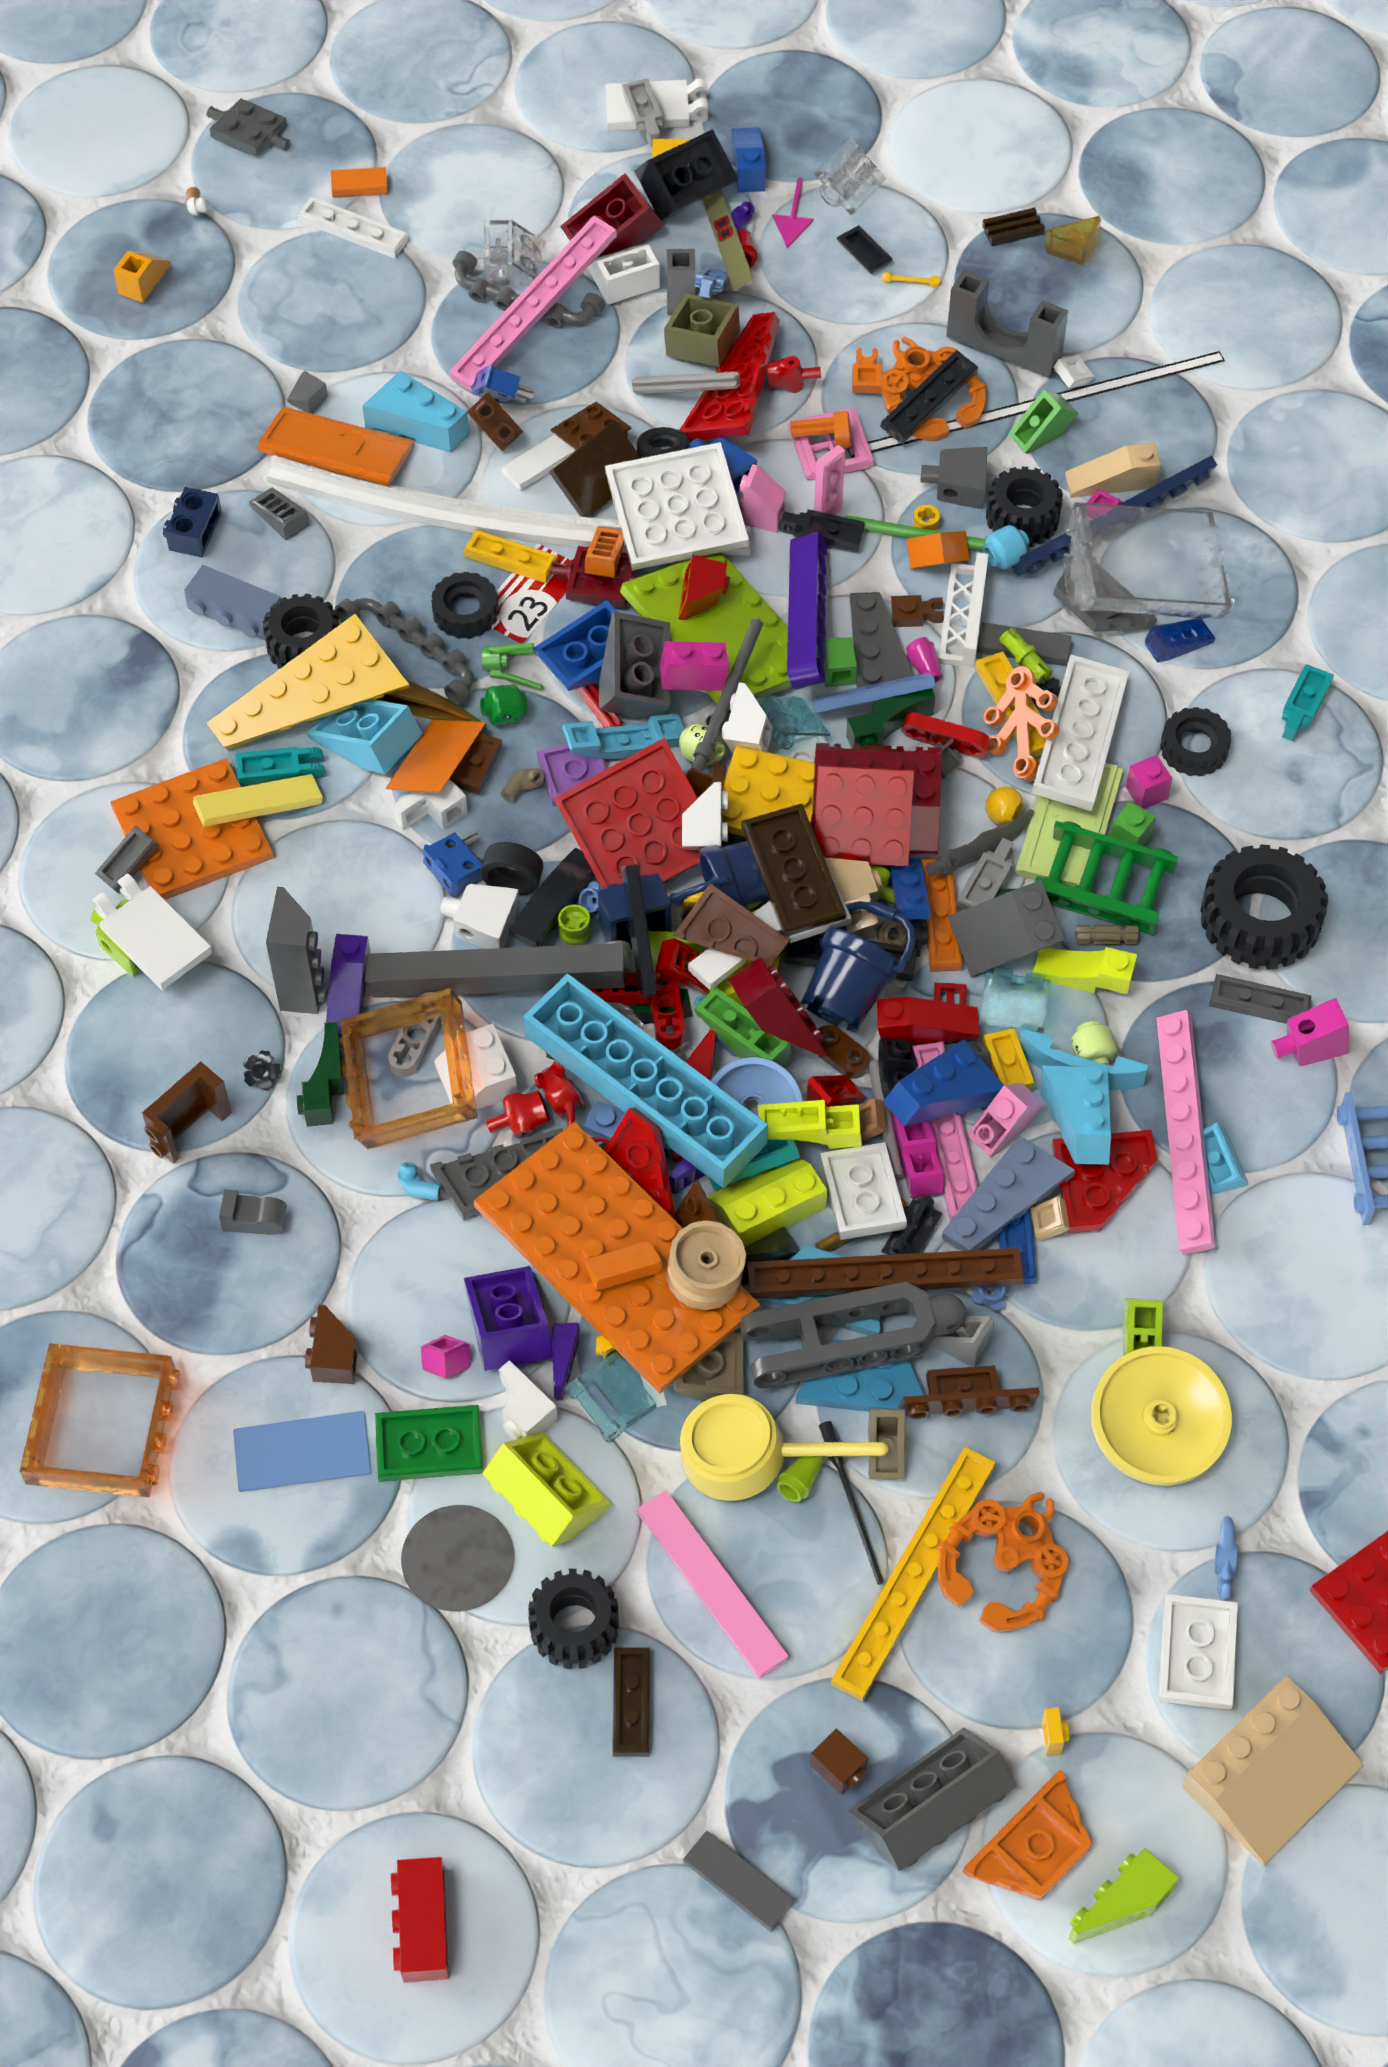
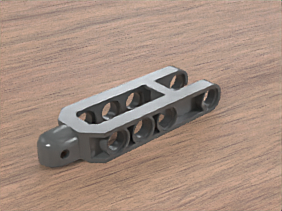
(818, 1360)

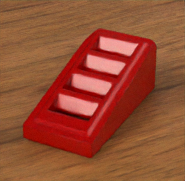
(667, 965)

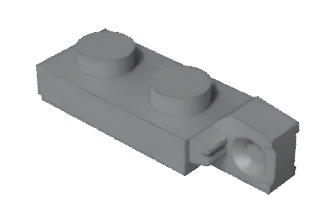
(643, 108)
(987, 876)

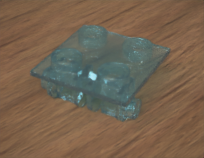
(790, 718)

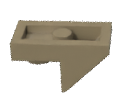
(887, 1427)

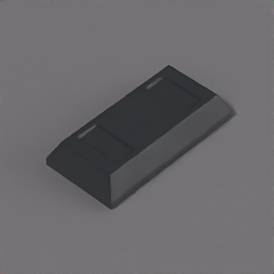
(864, 249)

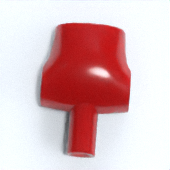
(789, 374)
(522, 1114)

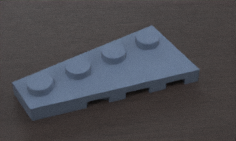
(1006, 1193)

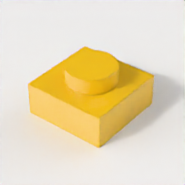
(1054, 1731)

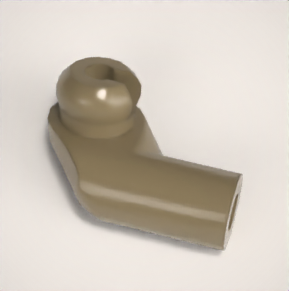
(522, 780)

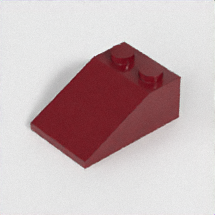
(622, 208)

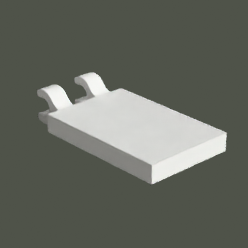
(672, 101)
(151, 933)

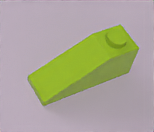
(1142, 1324)

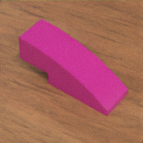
(919, 1158)

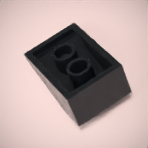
(686, 174)

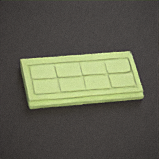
(1040, 847)

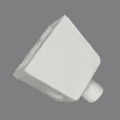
(483, 914)

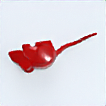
(561, 1093)

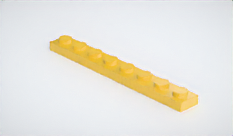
(911, 1575)

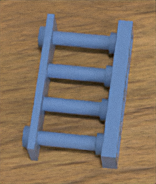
(1348, 1116)

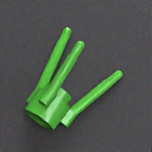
(498, 657)

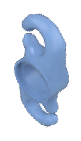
(1226, 1558)

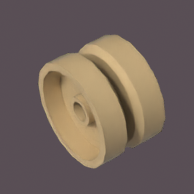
(705, 1265)

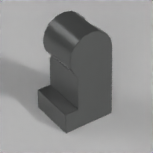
(251, 1213)

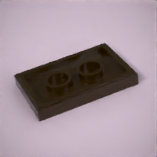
(583, 472)

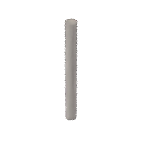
(889, 1135)

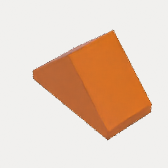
(937, 549)

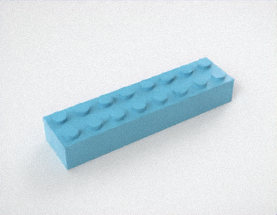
(642, 1073)

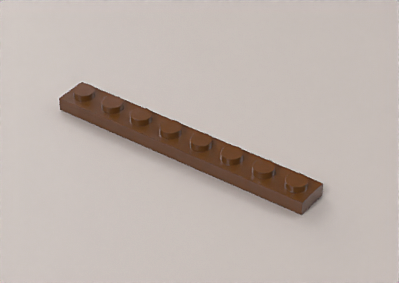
(860, 1273)

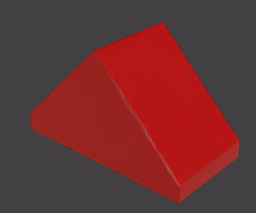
(835, 1090)

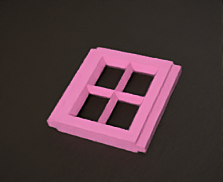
(859, 444)

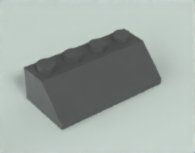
(295, 957)
(933, 1798)

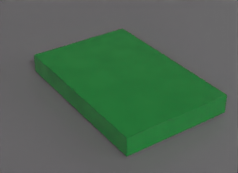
(428, 1443)

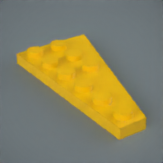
(321, 681)

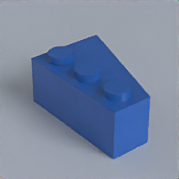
(944, 1086)

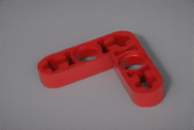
(664, 997)

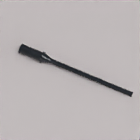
(829, 1435)

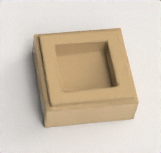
(1050, 1218)

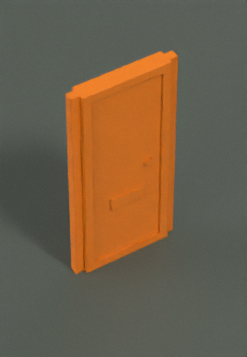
(335, 446)

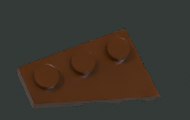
(731, 928)

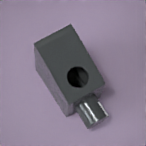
(959, 476)

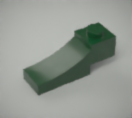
(888, 717)
(325, 1081)

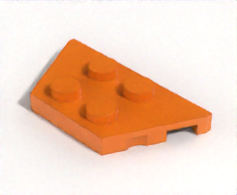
(1035, 1845)

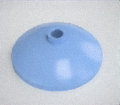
(757, 1080)

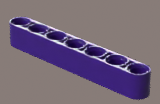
(807, 611)

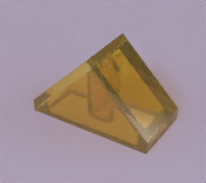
(1073, 240)

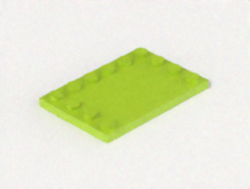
(727, 622)

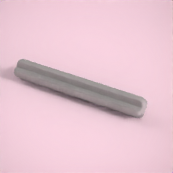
(686, 382)

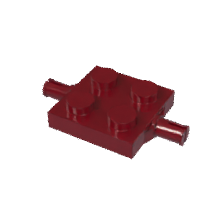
(592, 587)

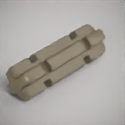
(1107, 934)

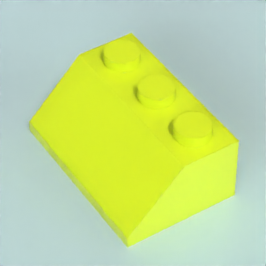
(770, 1200)
(545, 1488)

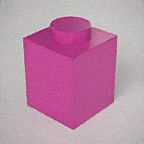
(1149, 782)

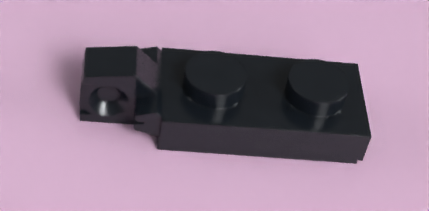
(836, 530)

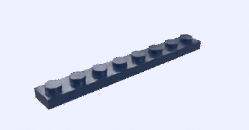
(1152, 497)

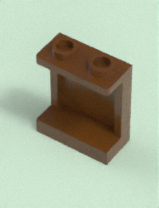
(182, 1106)

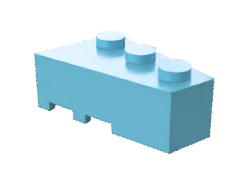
(416, 412)
(1081, 1108)

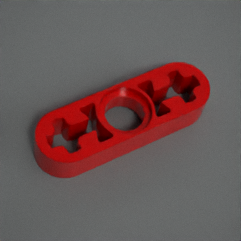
(933, 730)

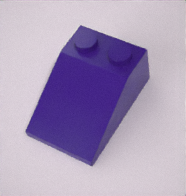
(508, 1318)

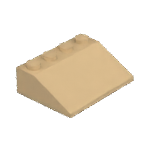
(1273, 1771)

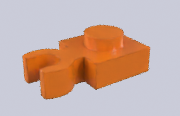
(866, 373)

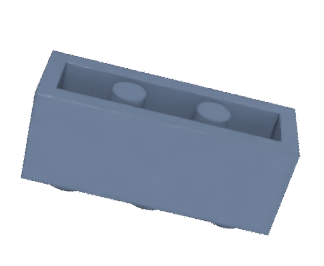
(229, 601)

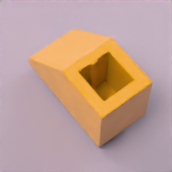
(139, 274)

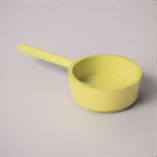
(738, 1450)

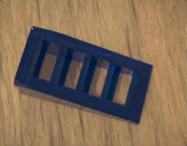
(1165, 649)

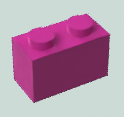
(694, 665)

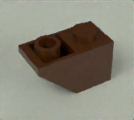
(333, 1350)

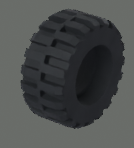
(1268, 873)

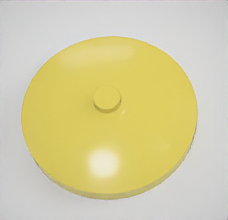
(1161, 1416)

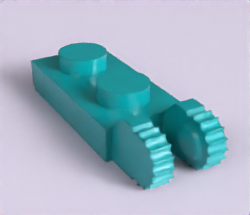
(278, 764)

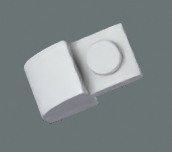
(442, 806)

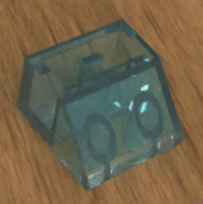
(1015, 1000)

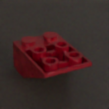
(776, 1006)

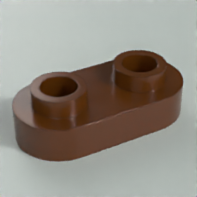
(842, 1048)

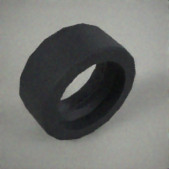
(515, 856)

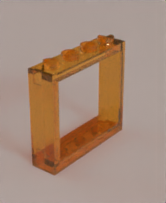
(356, 1028)
(108, 1361)

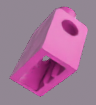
(1315, 1035)

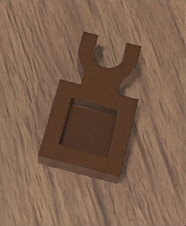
(911, 610)

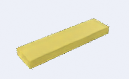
(257, 800)

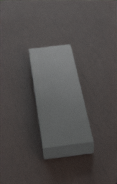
(1051, 647)
(1257, 999)
(738, 1881)

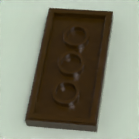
(793, 870)

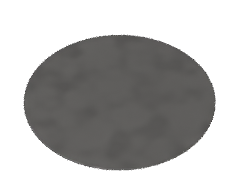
(457, 1558)

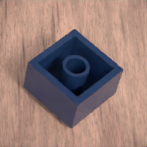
(613, 910)

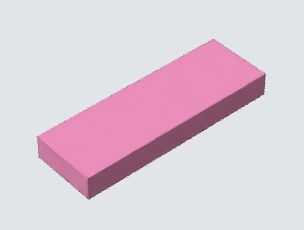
(830, 481)

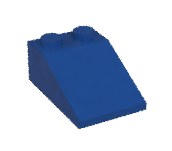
(579, 648)

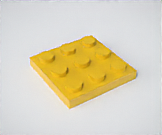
(763, 784)

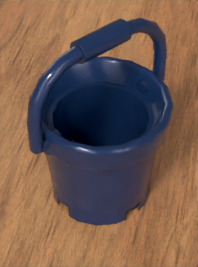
(731, 871)
(854, 970)

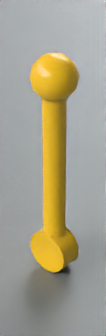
(934, 281)

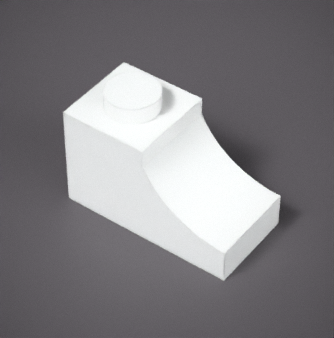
(528, 1407)

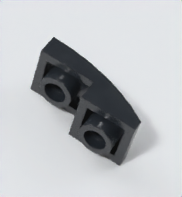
(895, 1062)

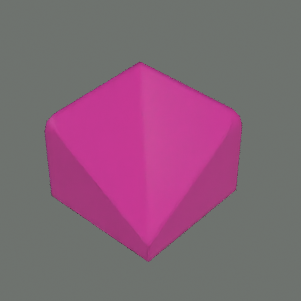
(445, 1356)

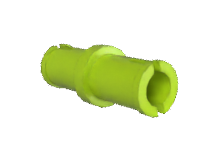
(1026, 655)

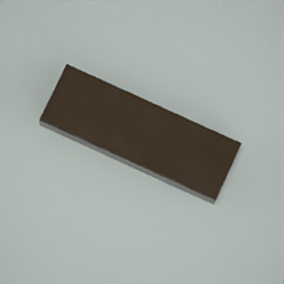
(631, 1702)

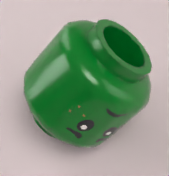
(504, 704)

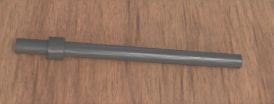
(705, 750)

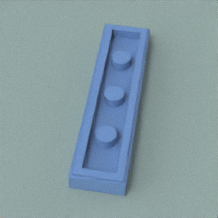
(873, 692)

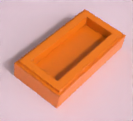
(359, 182)

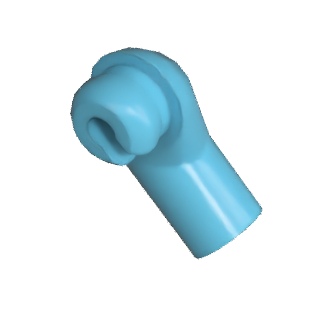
(414, 1185)

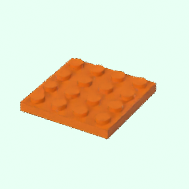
(187, 850)

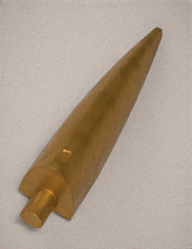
(428, 704)

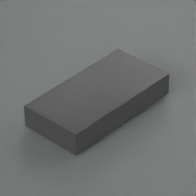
(127, 858)

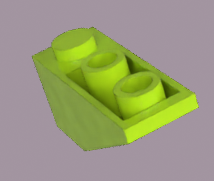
(1131, 1897)

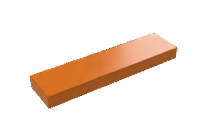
(941, 944)

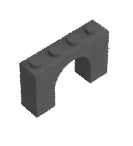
(975, 326)

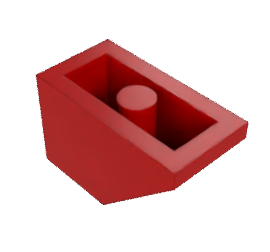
(702, 585)

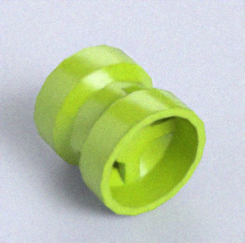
(574, 925)

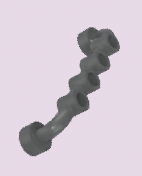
(480, 288)
(410, 630)

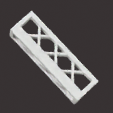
(974, 609)

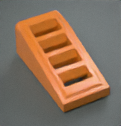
(604, 557)

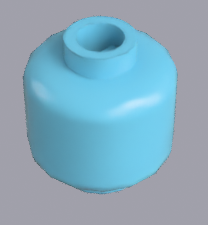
(1005, 546)

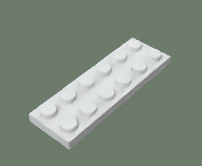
(1086, 718)

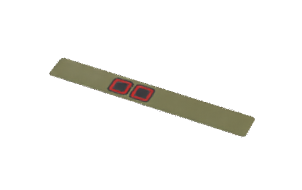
(727, 240)

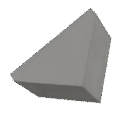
(968, 1341)

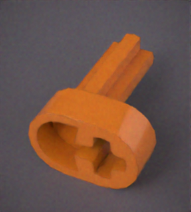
(838, 424)

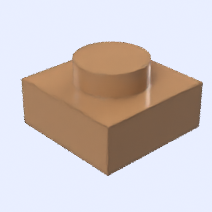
(872, 1118)

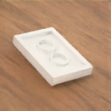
(863, 1191)
(1198, 1652)

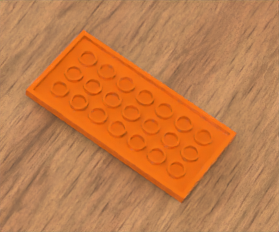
(580, 1204)

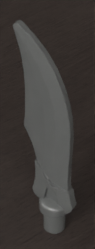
(973, 851)

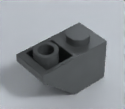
(679, 276)

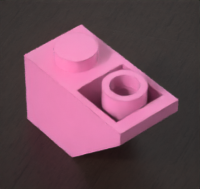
(762, 500)
(1005, 1118)

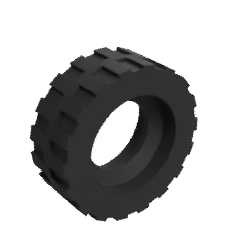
(465, 585)
(1195, 762)

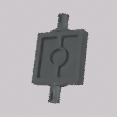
(248, 127)

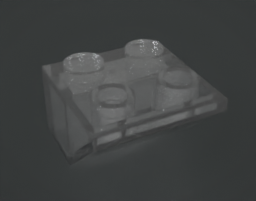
(510, 254)

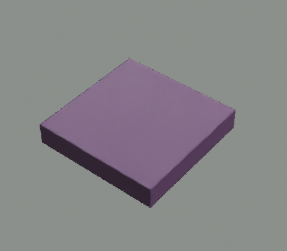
(566, 769)

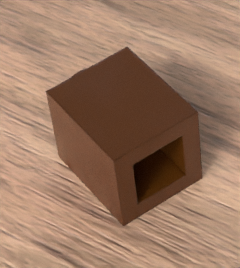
(840, 1762)

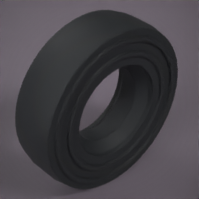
(661, 437)

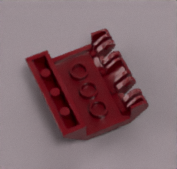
(926, 783)

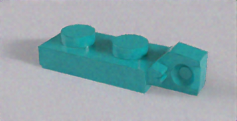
(1305, 700)
(774, 1154)

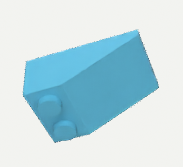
(369, 734)

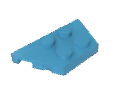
(862, 1389)

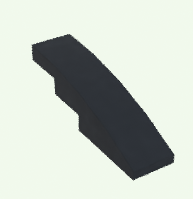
(554, 894)

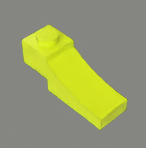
(1087, 969)
(813, 1123)

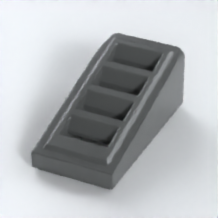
(285, 528)

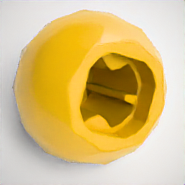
(1003, 805)

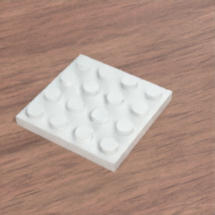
(676, 506)

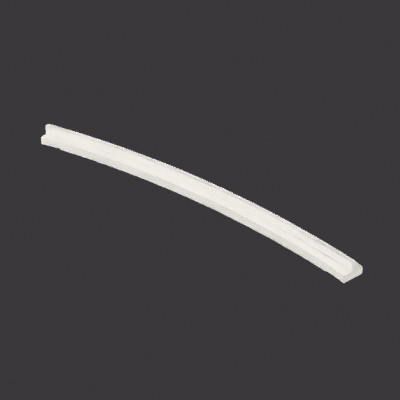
(444, 510)

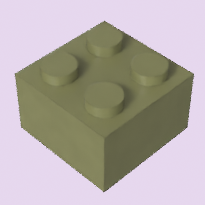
(702, 330)

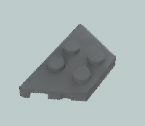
(1102, 620)

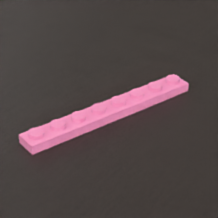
(534, 301)
(1185, 1133)

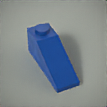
(749, 159)

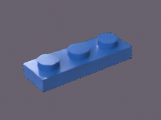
(910, 890)

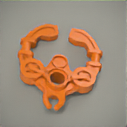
(907, 376)
(1012, 1548)

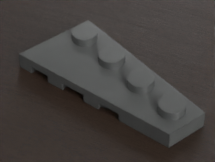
(875, 641)
(473, 1175)

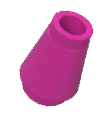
(924, 657)

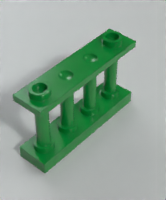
(1109, 907)

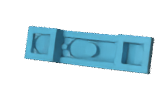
(621, 740)
(1122, 1076)

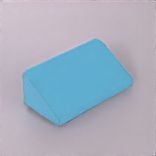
(1222, 1161)

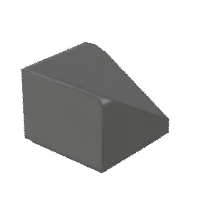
(308, 393)

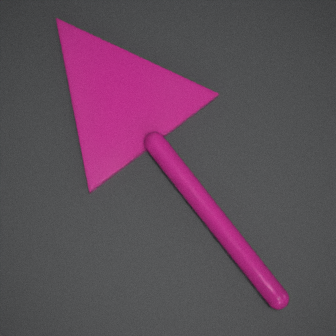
(792, 226)

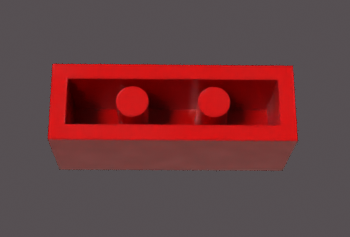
(420, 1919)

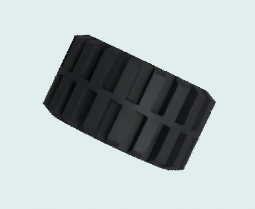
(1029, 489)
(294, 617)
(573, 1591)

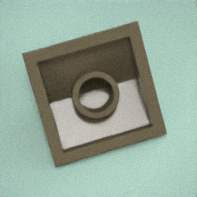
(717, 1372)

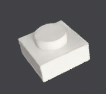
(1073, 371)

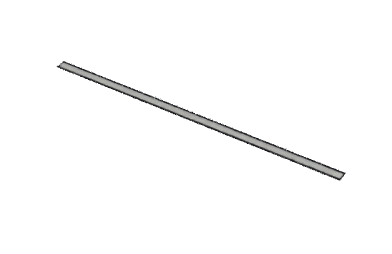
(1068, 395)

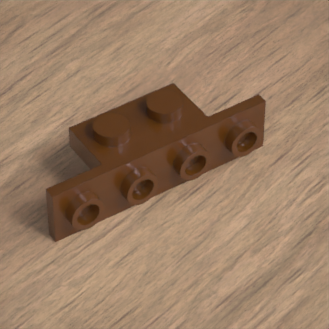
(966, 1389)

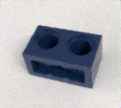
(192, 521)

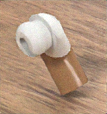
(195, 203)

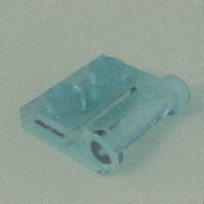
(619, 1389)

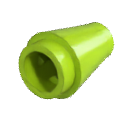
(799, 1478)

